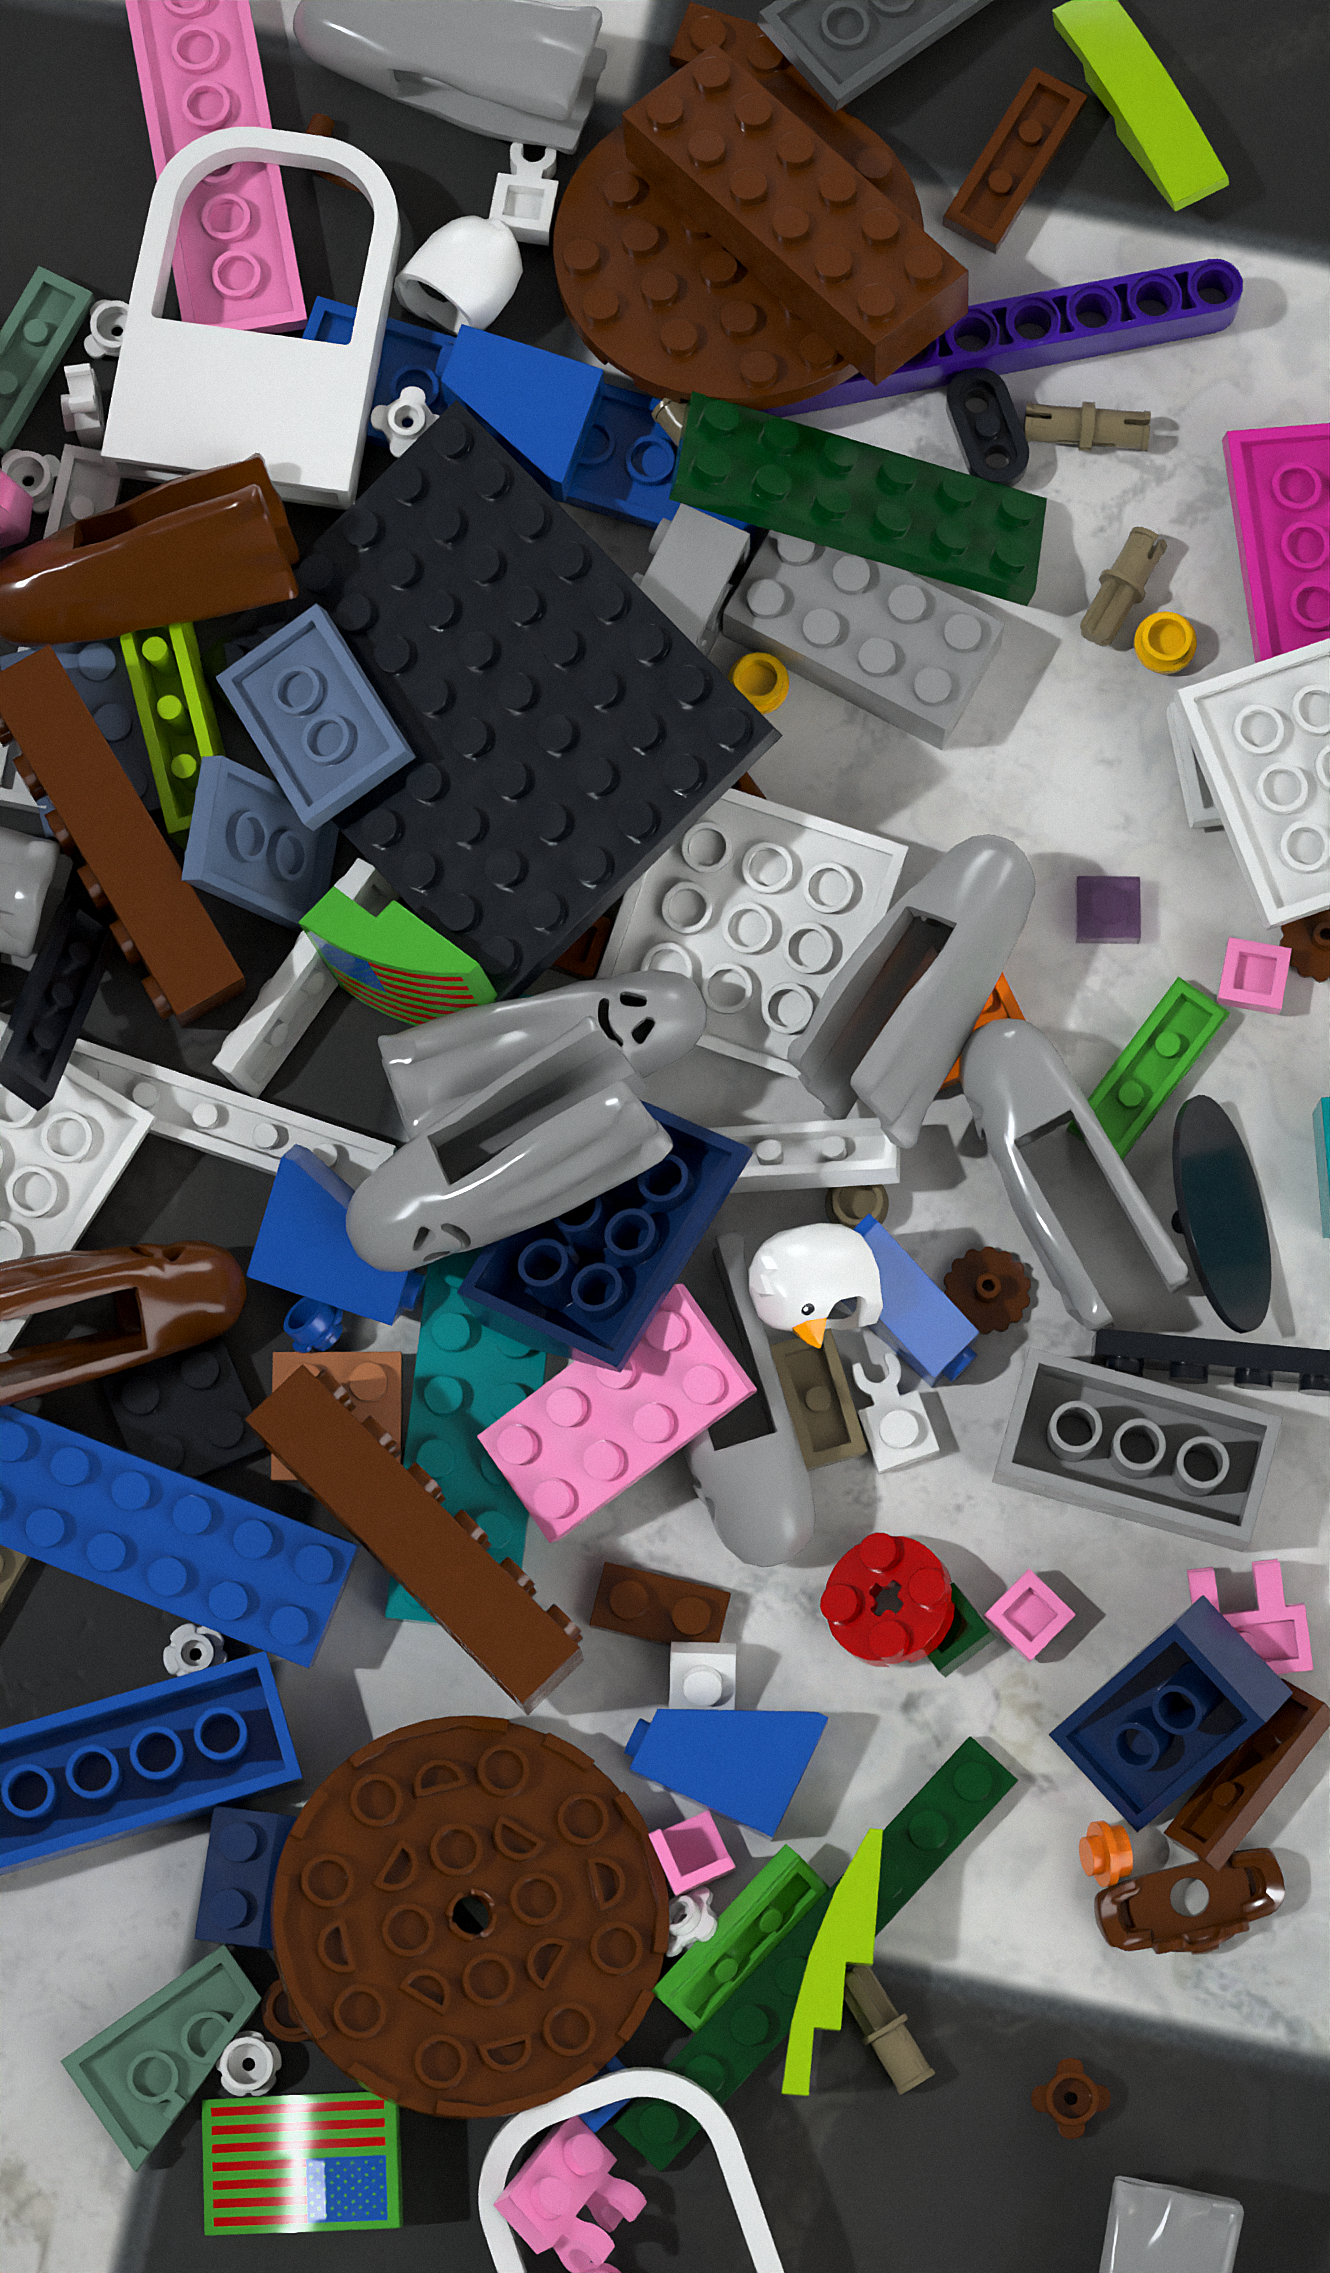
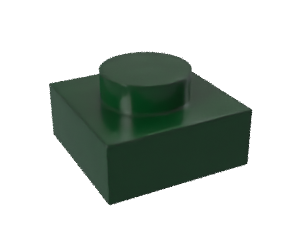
(965, 1637)

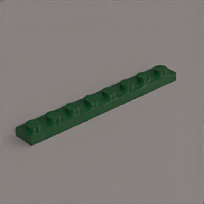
(764, 2005)

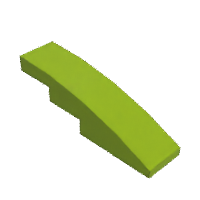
(1142, 99)
(843, 1939)

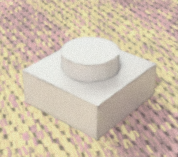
(702, 1675)

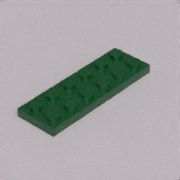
(859, 499)

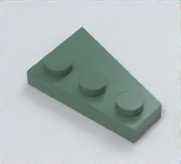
(162, 2051)

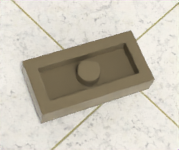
(819, 1401)

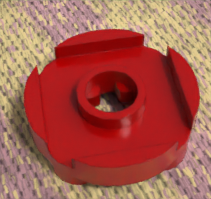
(879, 1565)

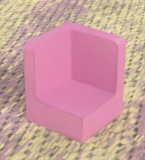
(692, 1853)

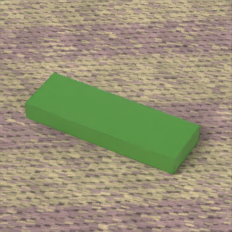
(1154, 1064)
(743, 1939)

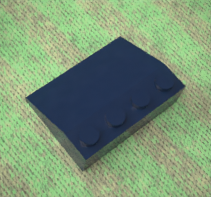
(604, 1268)

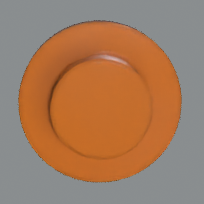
(1106, 1853)

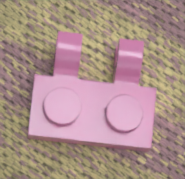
(1273, 1629)
(554, 2185)

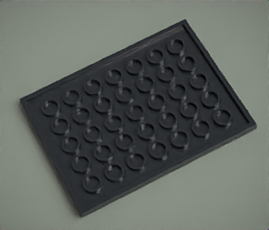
(537, 687)

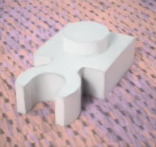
(527, 196)
(83, 406)
(895, 1424)

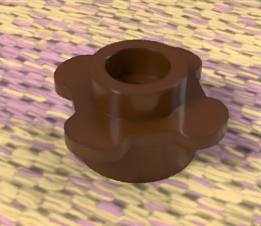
(1090, 2098)

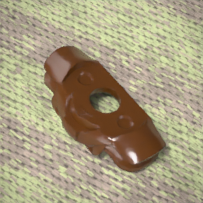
(1141, 1915)

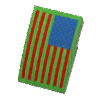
(394, 960)
(301, 2164)

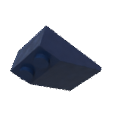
(1171, 1713)
(240, 1877)

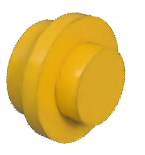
(1165, 642)
(761, 680)

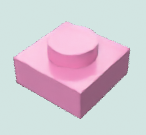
(1253, 975)
(1029, 1615)

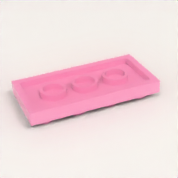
(604, 1429)

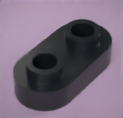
(989, 431)

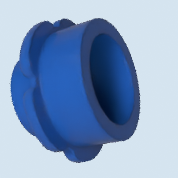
(313, 1325)

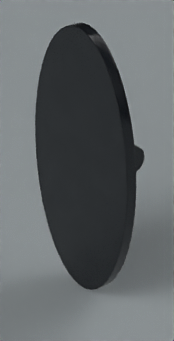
(1221, 1214)

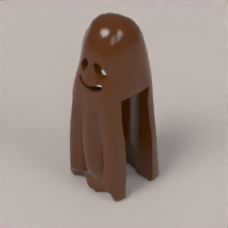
(159, 560)
(162, 1303)

